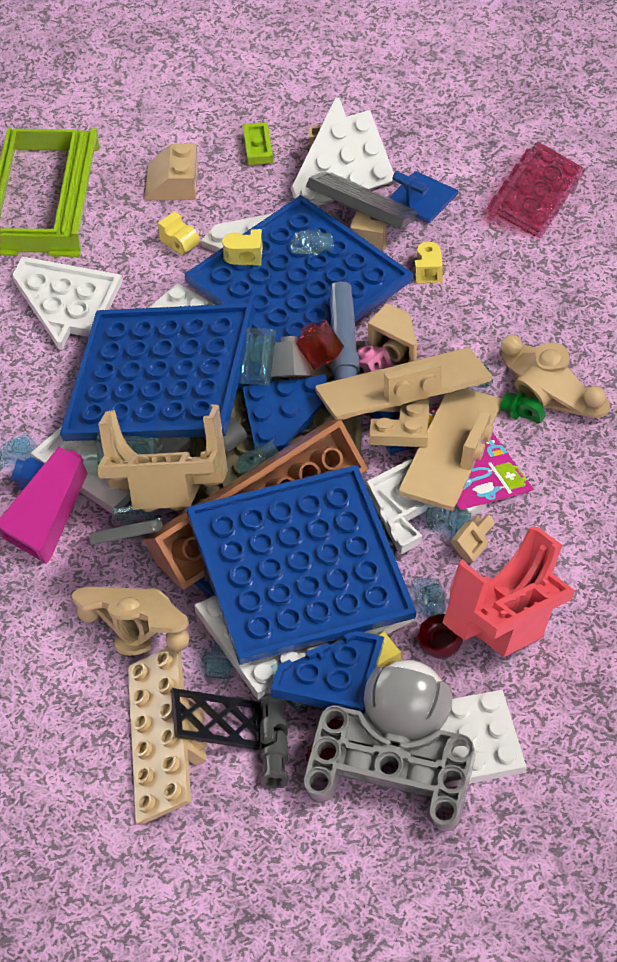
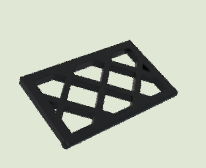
(204, 734)

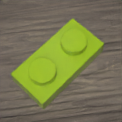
(258, 143)

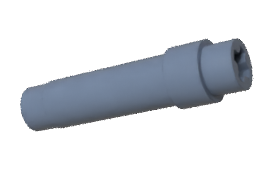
(343, 325)

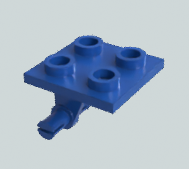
(423, 194)

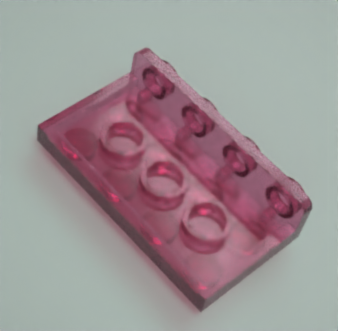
(536, 189)

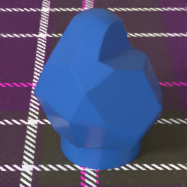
(25, 471)

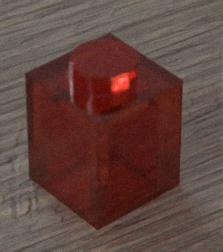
(319, 343)

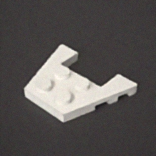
(398, 510)

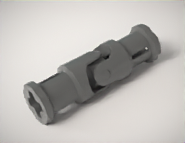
(273, 742)

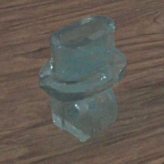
(307, 242)
(255, 457)
(446, 520)
(429, 594)
(217, 664)

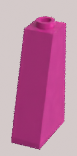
(44, 505)

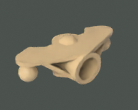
(545, 377)
(133, 616)

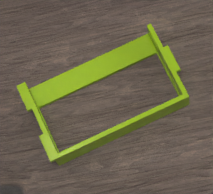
(64, 238)

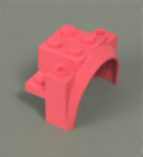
(514, 604)

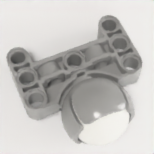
(402, 720)

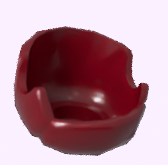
(437, 638)

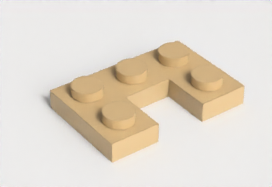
(408, 431)

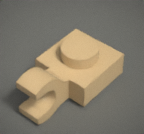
(471, 539)

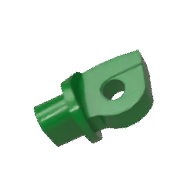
(524, 407)

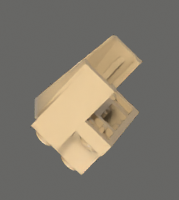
(161, 478)

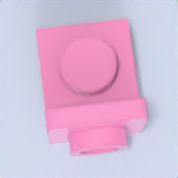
(373, 358)

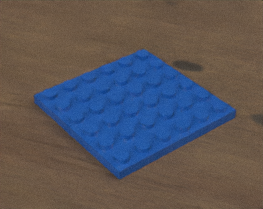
(295, 287)
(159, 370)
(299, 564)

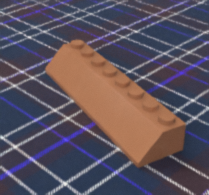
(316, 453)

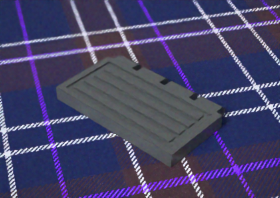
(362, 199)
(124, 531)

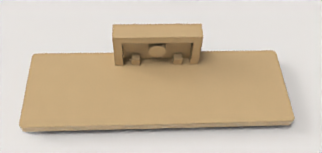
(403, 383)
(452, 448)
(159, 757)

